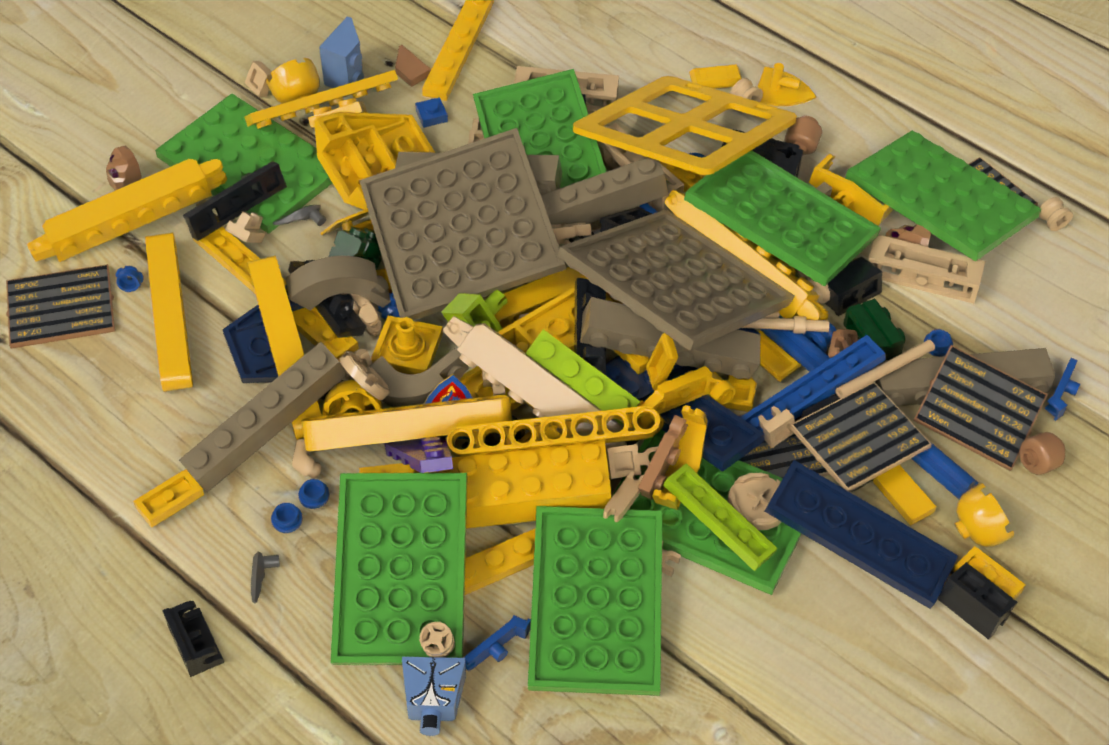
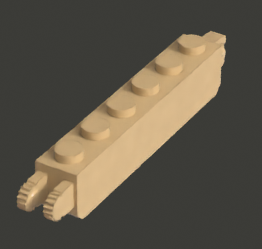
(521, 374)

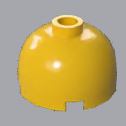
(294, 80)
(349, 397)
(982, 518)

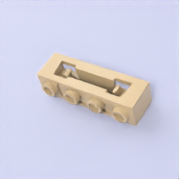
(591, 84)
(616, 157)
(927, 268)

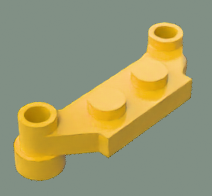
(686, 389)

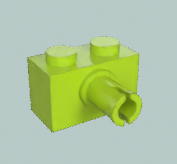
(474, 310)

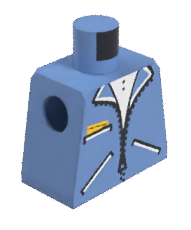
(433, 690)

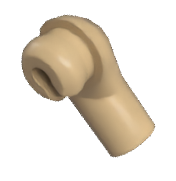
(303, 462)

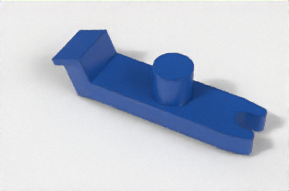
(1056, 404)
(494, 644)

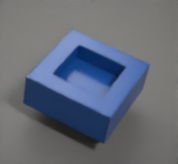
(431, 112)

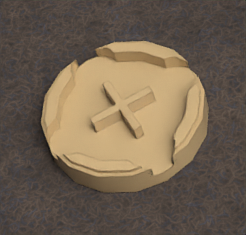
(364, 376)
(751, 496)

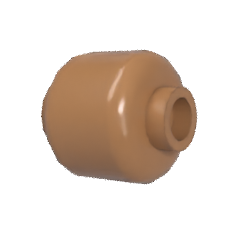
(805, 133)
(1042, 453)

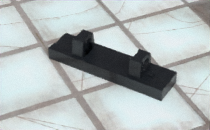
(230, 203)
(583, 292)
(337, 311)

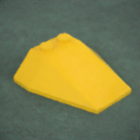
(362, 146)

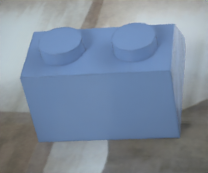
(341, 56)

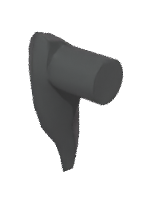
(304, 213)
(259, 564)

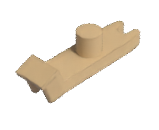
(623, 498)

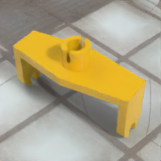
(849, 193)
(691, 452)

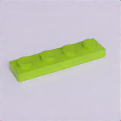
(579, 374)
(720, 517)

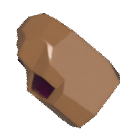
(122, 168)
(914, 234)

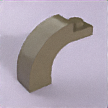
(335, 276)
(415, 388)

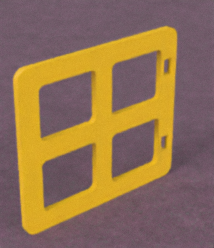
(678, 124)

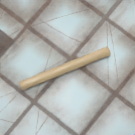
(885, 368)

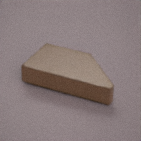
(410, 67)
(841, 340)

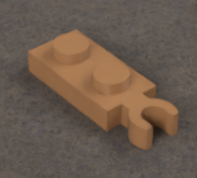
(665, 455)

